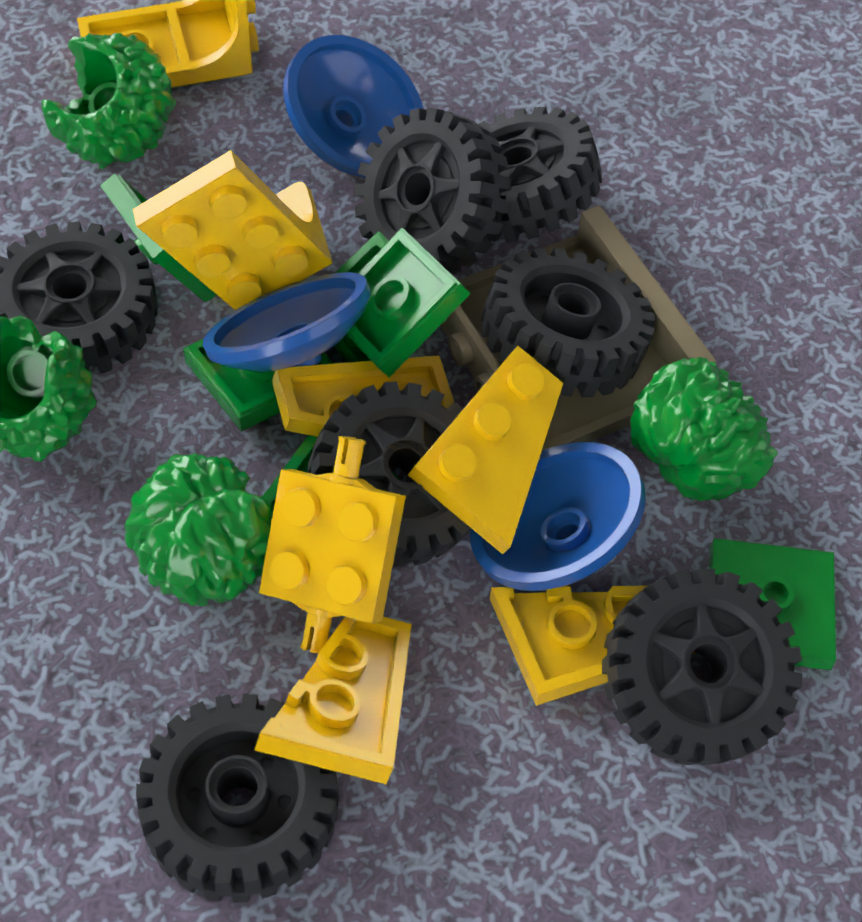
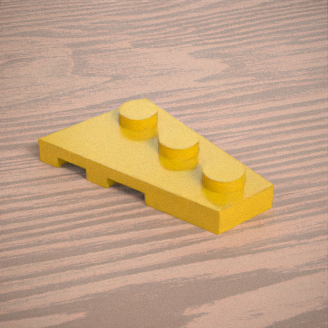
(314, 392)
(493, 448)
(559, 635)
(347, 703)

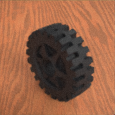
(550, 170)
(437, 183)
(83, 287)
(569, 319)
(397, 433)
(747, 657)
(223, 845)

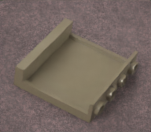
(578, 417)

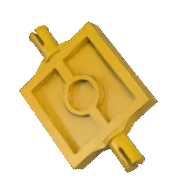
(332, 544)

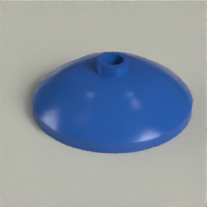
(343, 95)
(289, 324)
(574, 519)

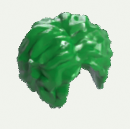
(121, 103)
(41, 390)
(701, 430)
(199, 529)

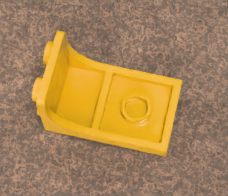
(192, 37)
(237, 230)

